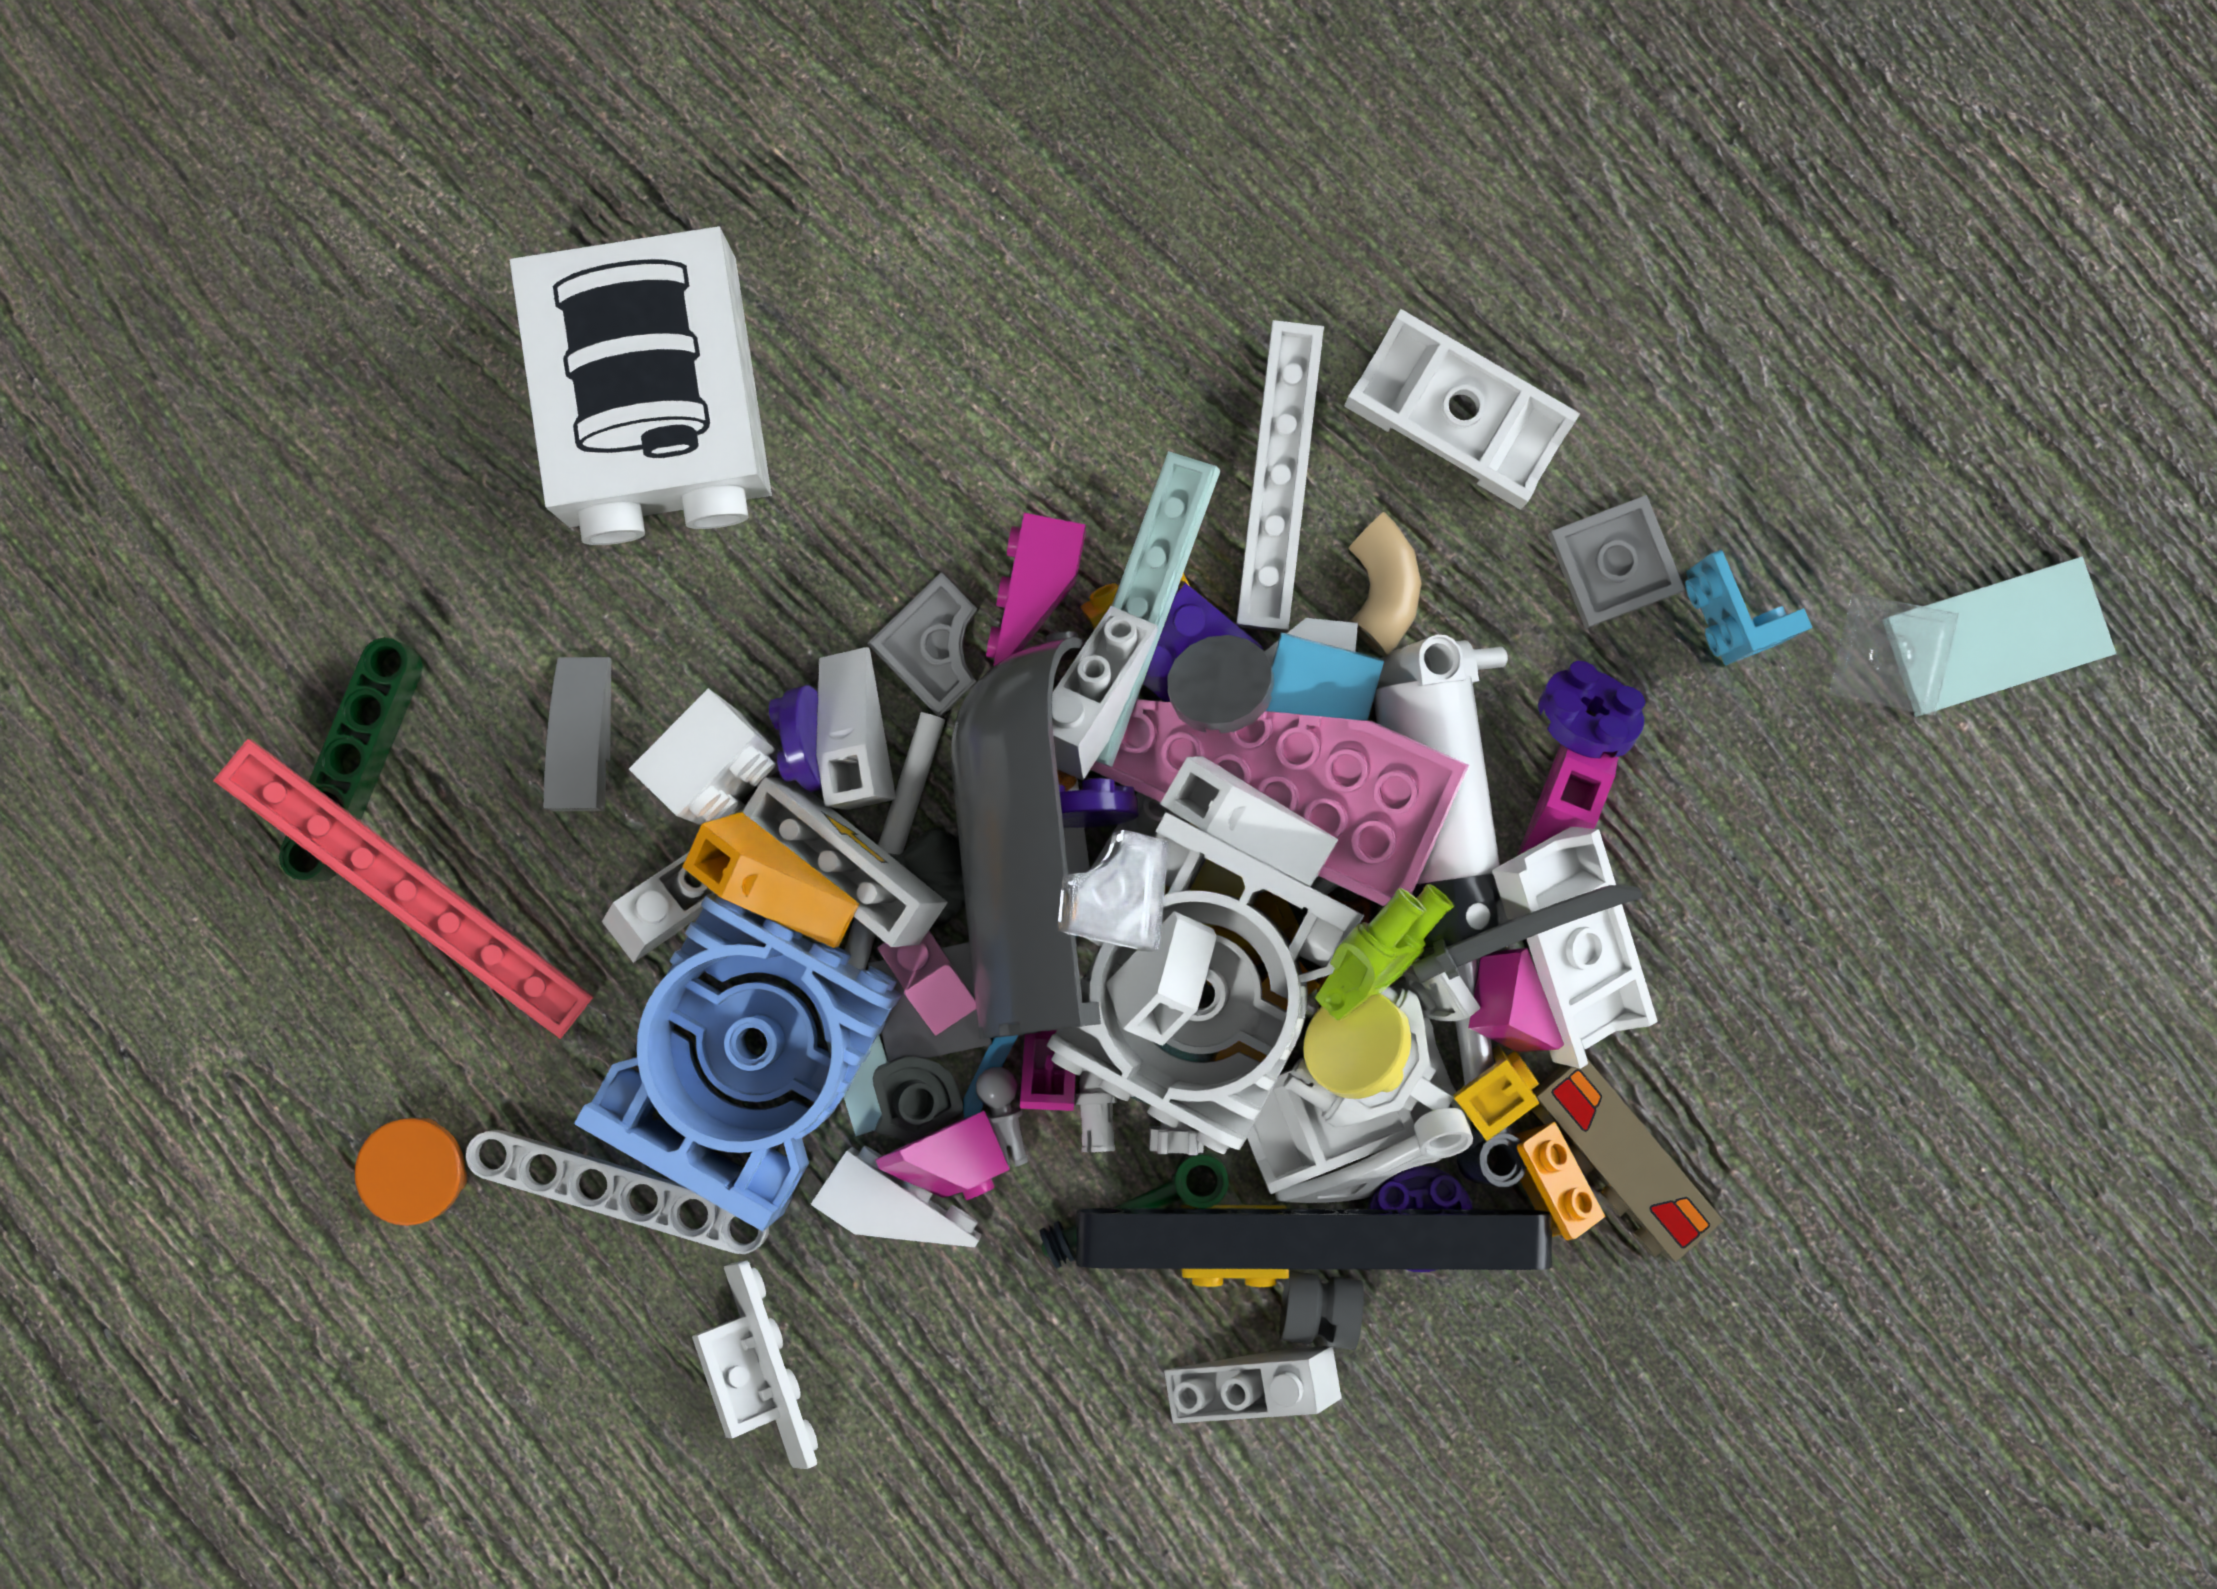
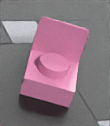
(930, 982)

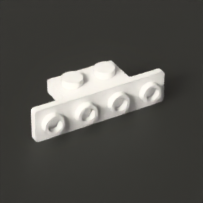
(749, 1373)

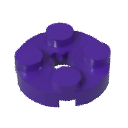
(1616, 708)

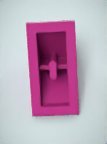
(1513, 1003)
(1044, 1082)

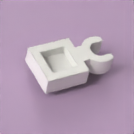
(1174, 1140)

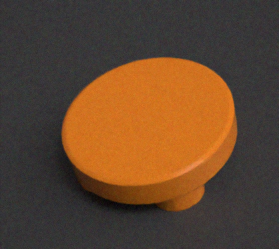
(410, 1171)

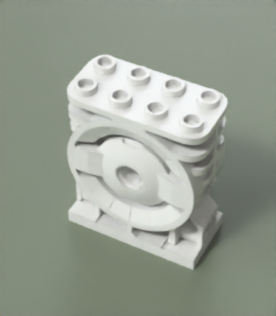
(1228, 1093)

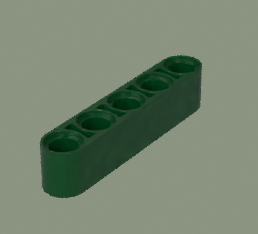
(351, 732)

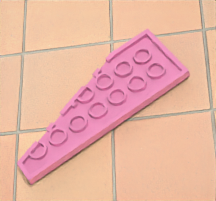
(1343, 775)

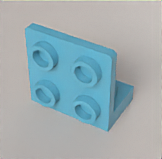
(1730, 628)

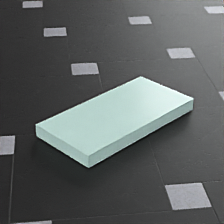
(2022, 631)

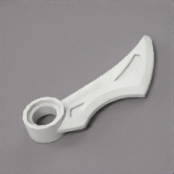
(1437, 1137)

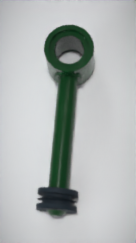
(1059, 1243)

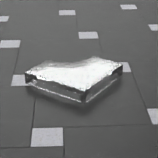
(1121, 896)

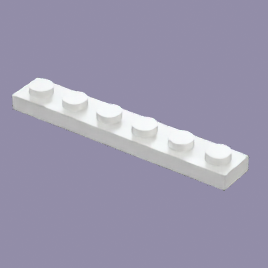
(1279, 476)

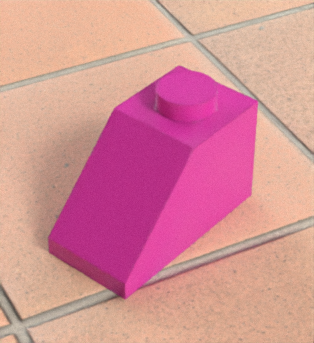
(950, 1159)

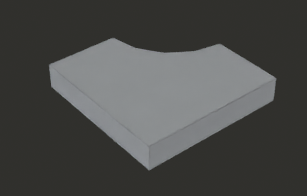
(927, 645)

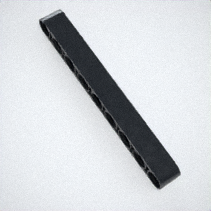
(1313, 1238)

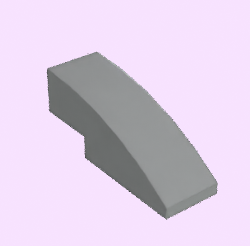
(578, 735)

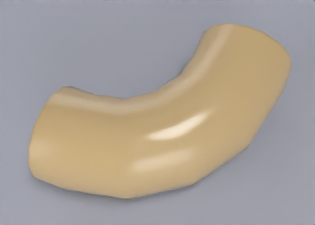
(1393, 585)

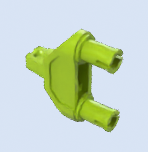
(1382, 950)

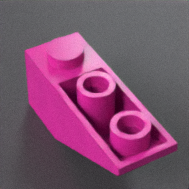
(1042, 575)

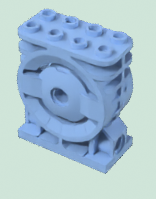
(726, 945)

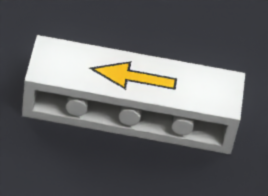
(890, 897)

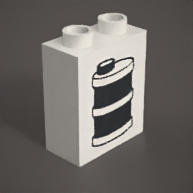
(641, 383)

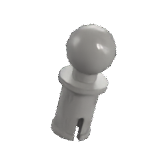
(996, 1089)

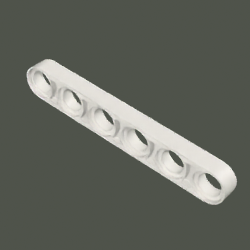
(615, 1200)

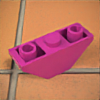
(1571, 795)

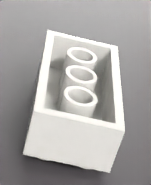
(707, 761)

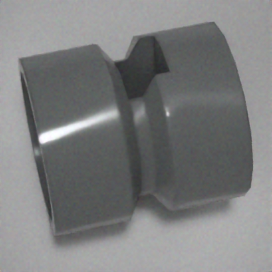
(1321, 1310)

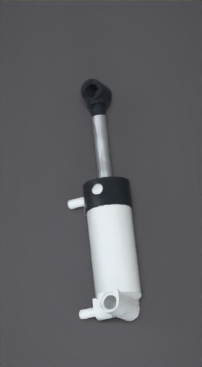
(1431, 699)

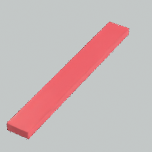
(403, 887)

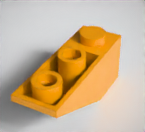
(768, 878)

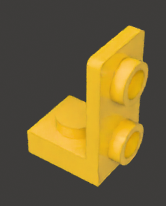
(1499, 1094)

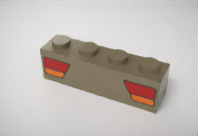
(1626, 1160)

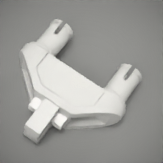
(1413, 1088)

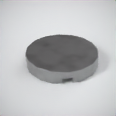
(1221, 684)

